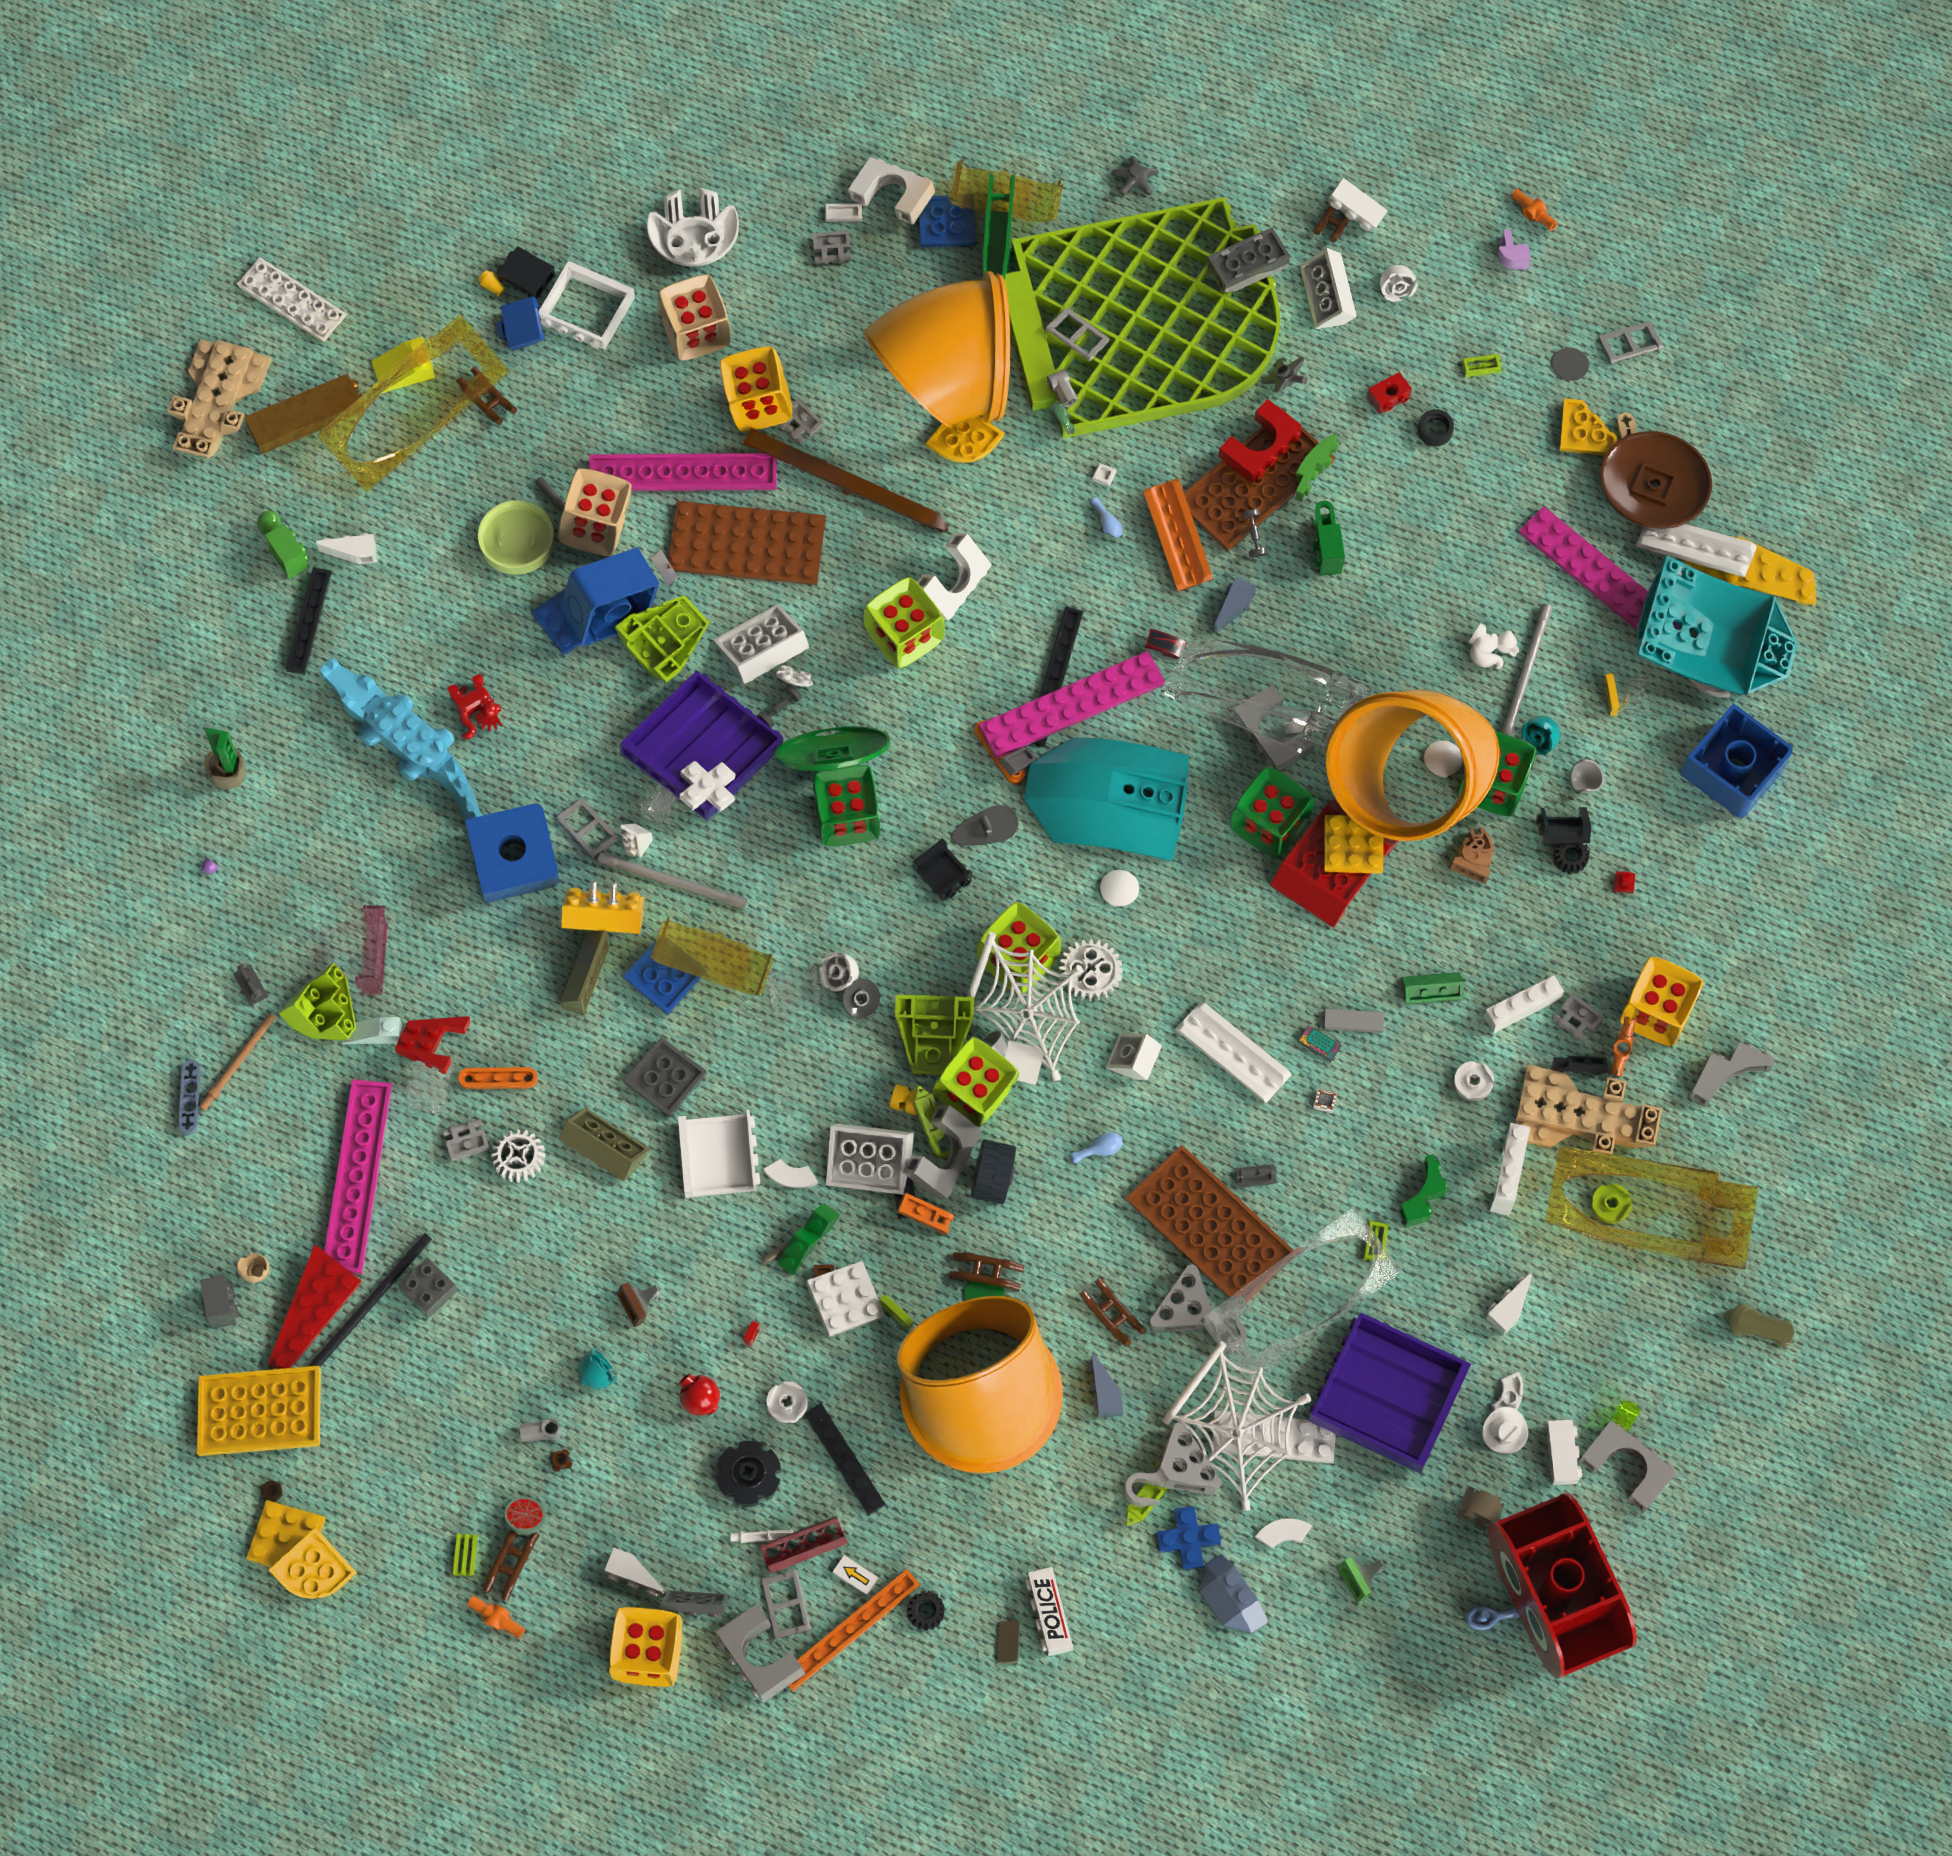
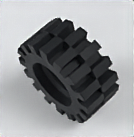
(1569, 866)
(925, 1623)

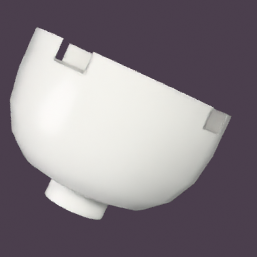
(1398, 280)
(838, 971)

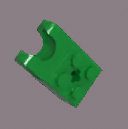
(1327, 541)

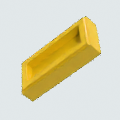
(1611, 694)

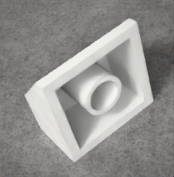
(1134, 1056)

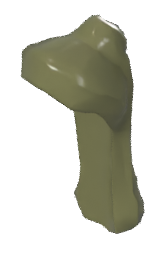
(1745, 1321)

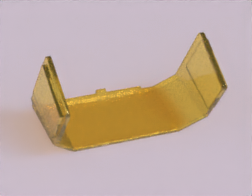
(1032, 199)
(712, 957)

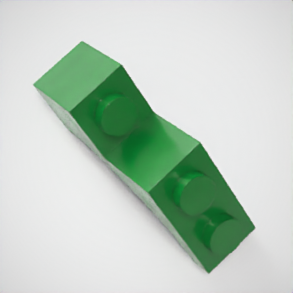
(1417, 1210)
(807, 1237)

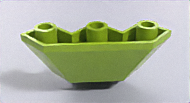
(322, 1007)

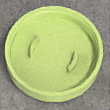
(516, 537)

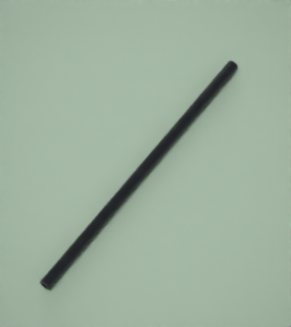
(371, 1301)

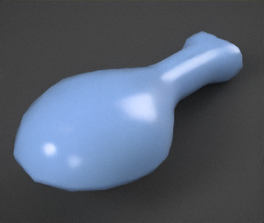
(1108, 521)
(1104, 1145)
(1485, 1617)

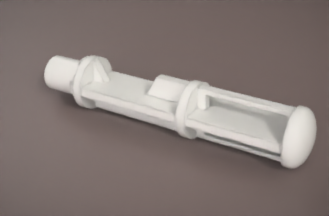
(761, 1536)

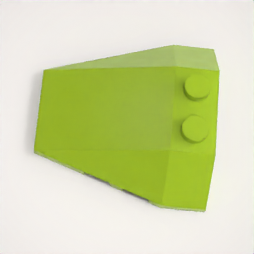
(663, 636)
(933, 1029)

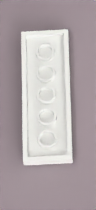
(1305, 1439)

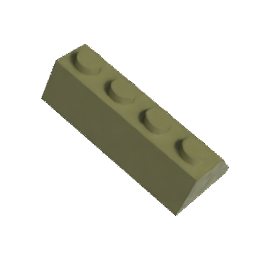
(585, 972)
(603, 1144)

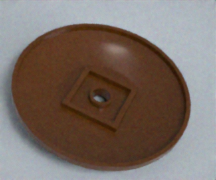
(1662, 459)

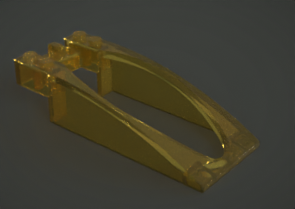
(338, 432)
(1695, 1181)

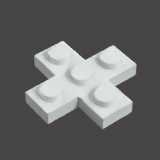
(707, 786)

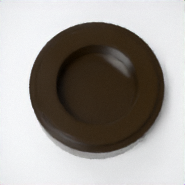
(271, 1491)

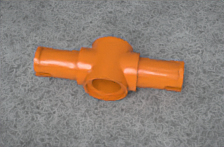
(1534, 209)
(1625, 1036)
(496, 1616)

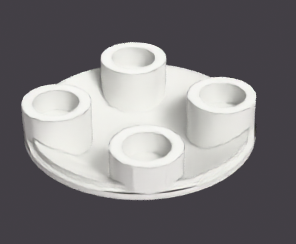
(791, 677)
(1443, 758)
(1119, 888)

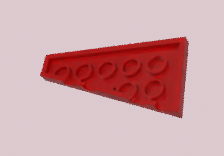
(317, 1300)

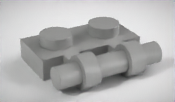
(831, 242)
(805, 419)
(1582, 1014)
(466, 1145)

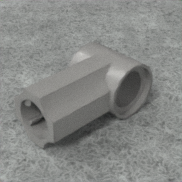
(1061, 385)
(538, 1431)

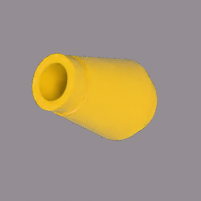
(491, 283)

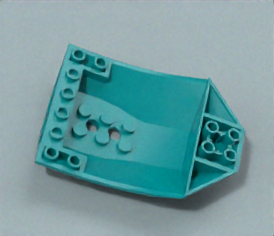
(1739, 637)
(1082, 799)

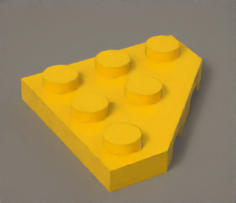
(1583, 430)

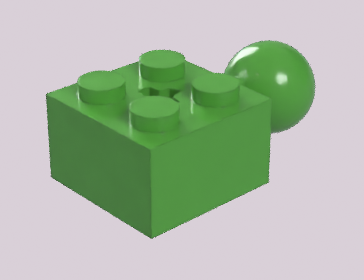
(283, 544)

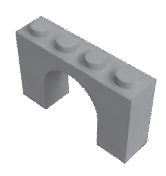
(1275, 754)
(962, 1139)
(1656, 1471)
(764, 1680)

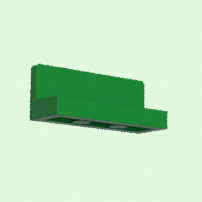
(223, 747)
(1433, 988)

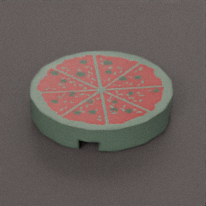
(524, 1515)

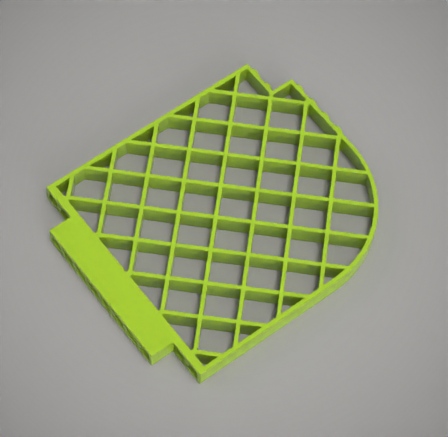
(1033, 341)

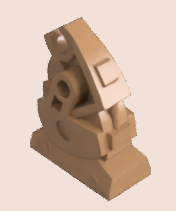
(1475, 858)

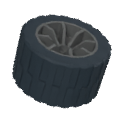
(993, 1172)

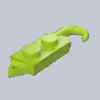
(925, 1108)
(1138, 1514)

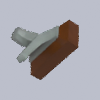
(636, 1301)

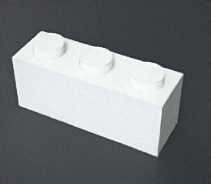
(1356, 205)
(1563, 1452)

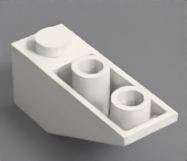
(355, 549)
(635, 839)
(1507, 1312)
(627, 1568)

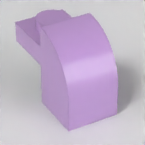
(1512, 255)

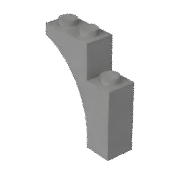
(1720, 1070)

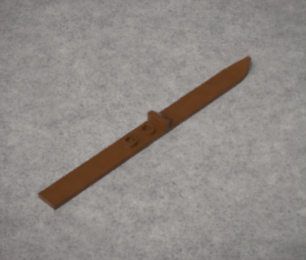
(845, 480)

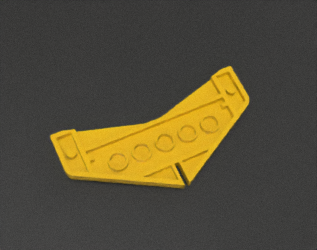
(1770, 575)

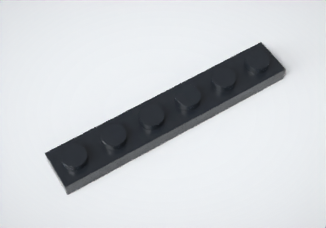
(308, 621)
(844, 1459)

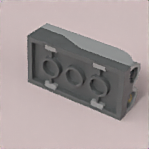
(1248, 261)

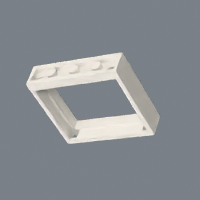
(593, 279)

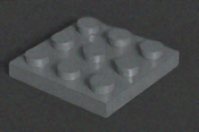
(665, 1077)
(695, 1603)

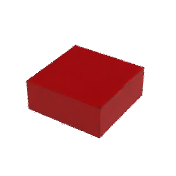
(751, 1333)

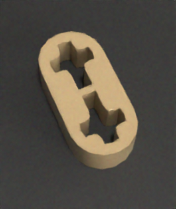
(1622, 429)

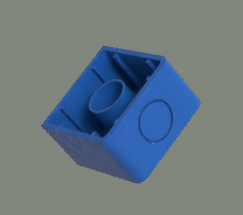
(606, 594)
(1740, 738)
(505, 878)

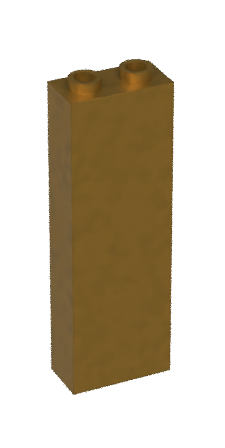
(301, 413)

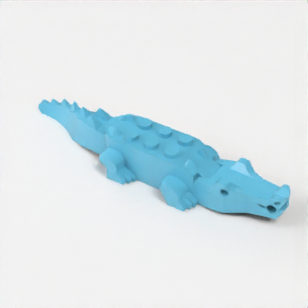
(402, 732)

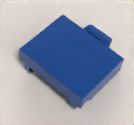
(521, 324)

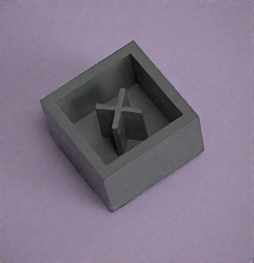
(427, 1287)
(219, 1301)

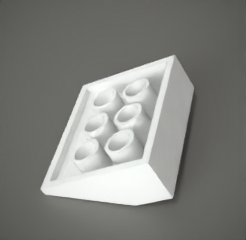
(762, 643)
(868, 1158)

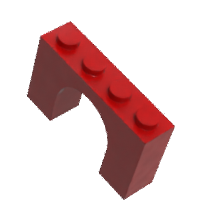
(1254, 463)

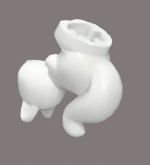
(1484, 644)

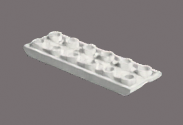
(291, 299)
(1700, 547)
(1233, 1051)

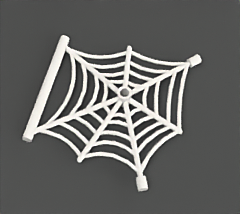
(1029, 1009)
(1218, 1352)

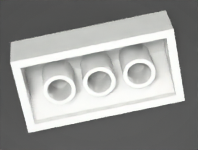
(1327, 289)

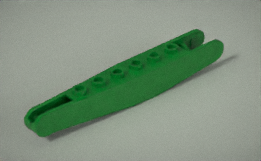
(998, 231)

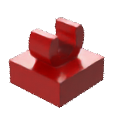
(1624, 882)

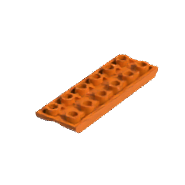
(1178, 534)

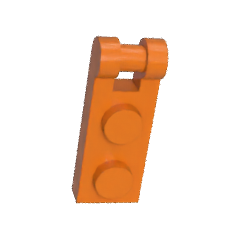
(925, 1213)

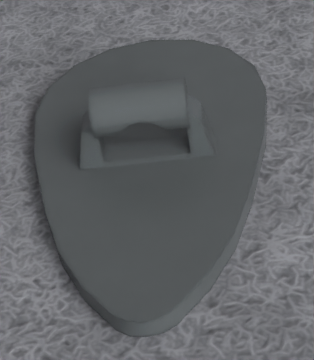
(987, 827)

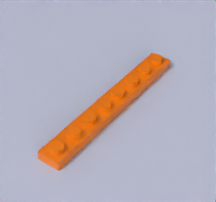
(855, 1625)

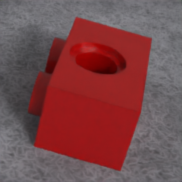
(1396, 385)

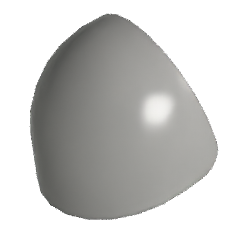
(1586, 776)
(998, 1042)

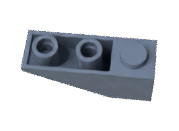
(1237, 602)
(1108, 1395)

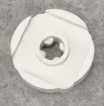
(1477, 1071)
(783, 1392)

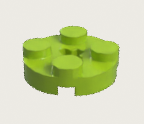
(1608, 1214)

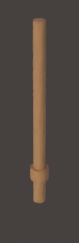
(214, 1092)

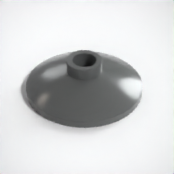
(868, 1002)

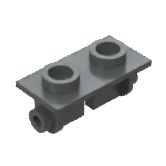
(250, 984)
(1256, 1175)

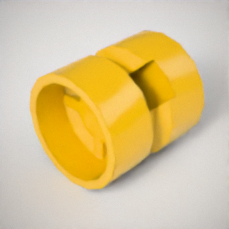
(902, 1099)

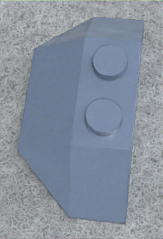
(1231, 1597)

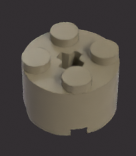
(223, 779)
(1479, 1508)

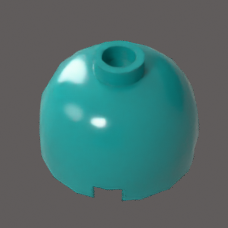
(1541, 733)
(595, 1370)

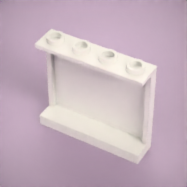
(718, 1155)

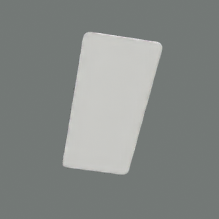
(661, 563)

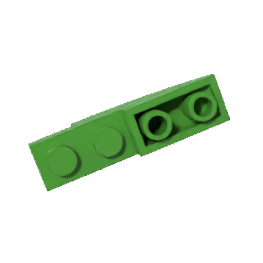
(1315, 462)

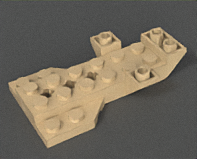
(212, 416)
(1602, 1118)

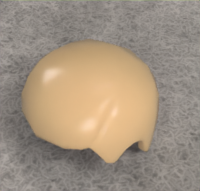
(256, 1262)

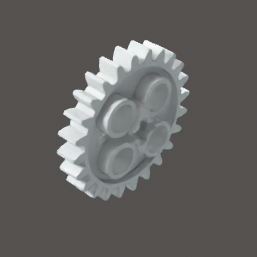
(1103, 981)

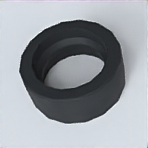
(1435, 414)

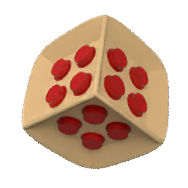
(694, 317)
(594, 512)

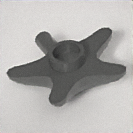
(1135, 176)
(1285, 375)

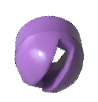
(209, 866)

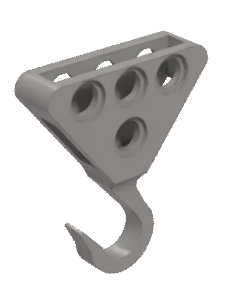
(1190, 1297)
(1176, 1455)

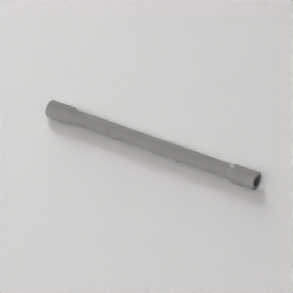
(1542, 620)
(615, 862)

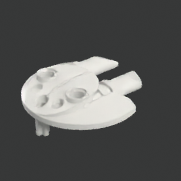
(694, 233)

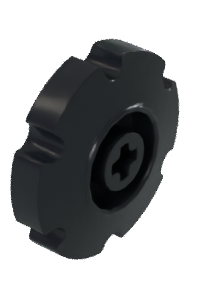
(736, 1483)

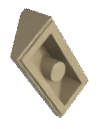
(1008, 1642)

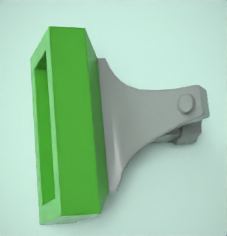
(1359, 1577)

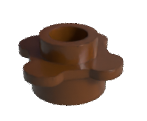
(566, 1463)

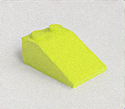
(387, 361)

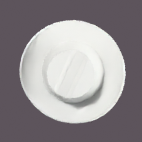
(1505, 1430)

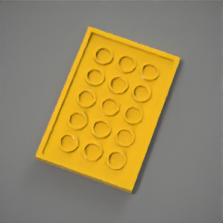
(259, 1411)

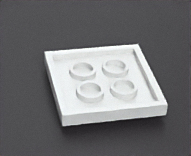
(845, 1299)

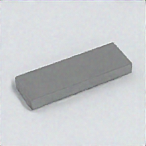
(1354, 1020)

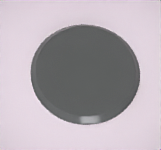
(1570, 364)

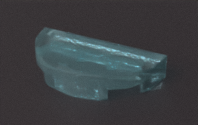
(1063, 415)

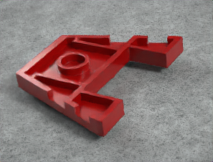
(423, 1036)

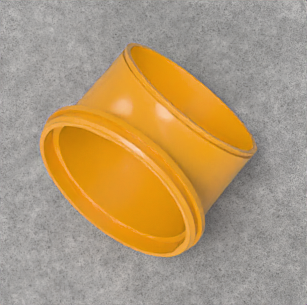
(950, 348)
(1365, 738)
(988, 1416)

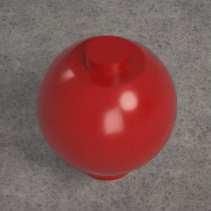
(699, 1394)

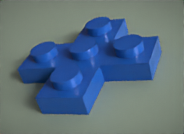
(1188, 1538)

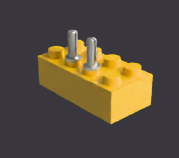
(603, 911)

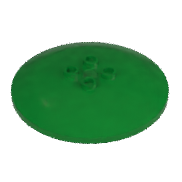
(832, 752)

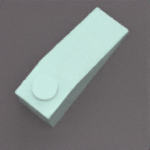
(376, 1031)

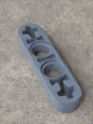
(189, 1097)

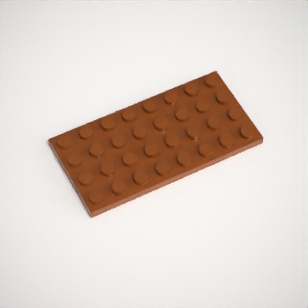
(1224, 493)
(747, 542)
(1207, 1222)

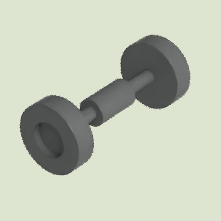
(1251, 514)
(792, 693)

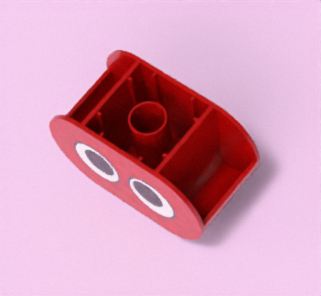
(1562, 1585)

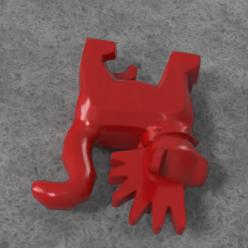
(472, 702)

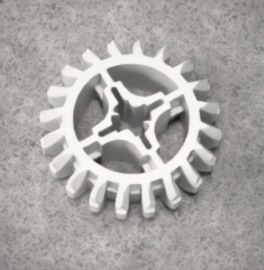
(509, 1142)

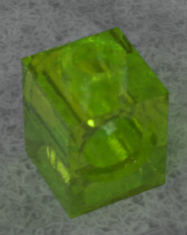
(1626, 1414)

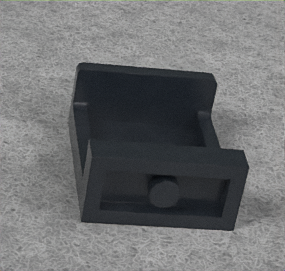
(526, 272)
(1564, 828)
(942, 870)

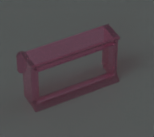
(373, 978)

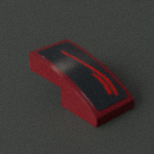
(1165, 643)

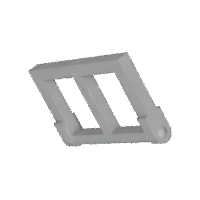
(1085, 326)
(1626, 332)
(577, 836)
(799, 1601)

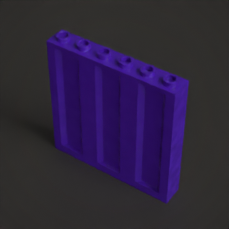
(704, 727)
(1389, 1392)

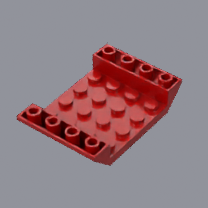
(1304, 879)

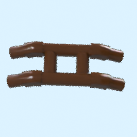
(1327, 217)
(487, 408)
(978, 1261)
(1112, 1300)
(513, 1573)

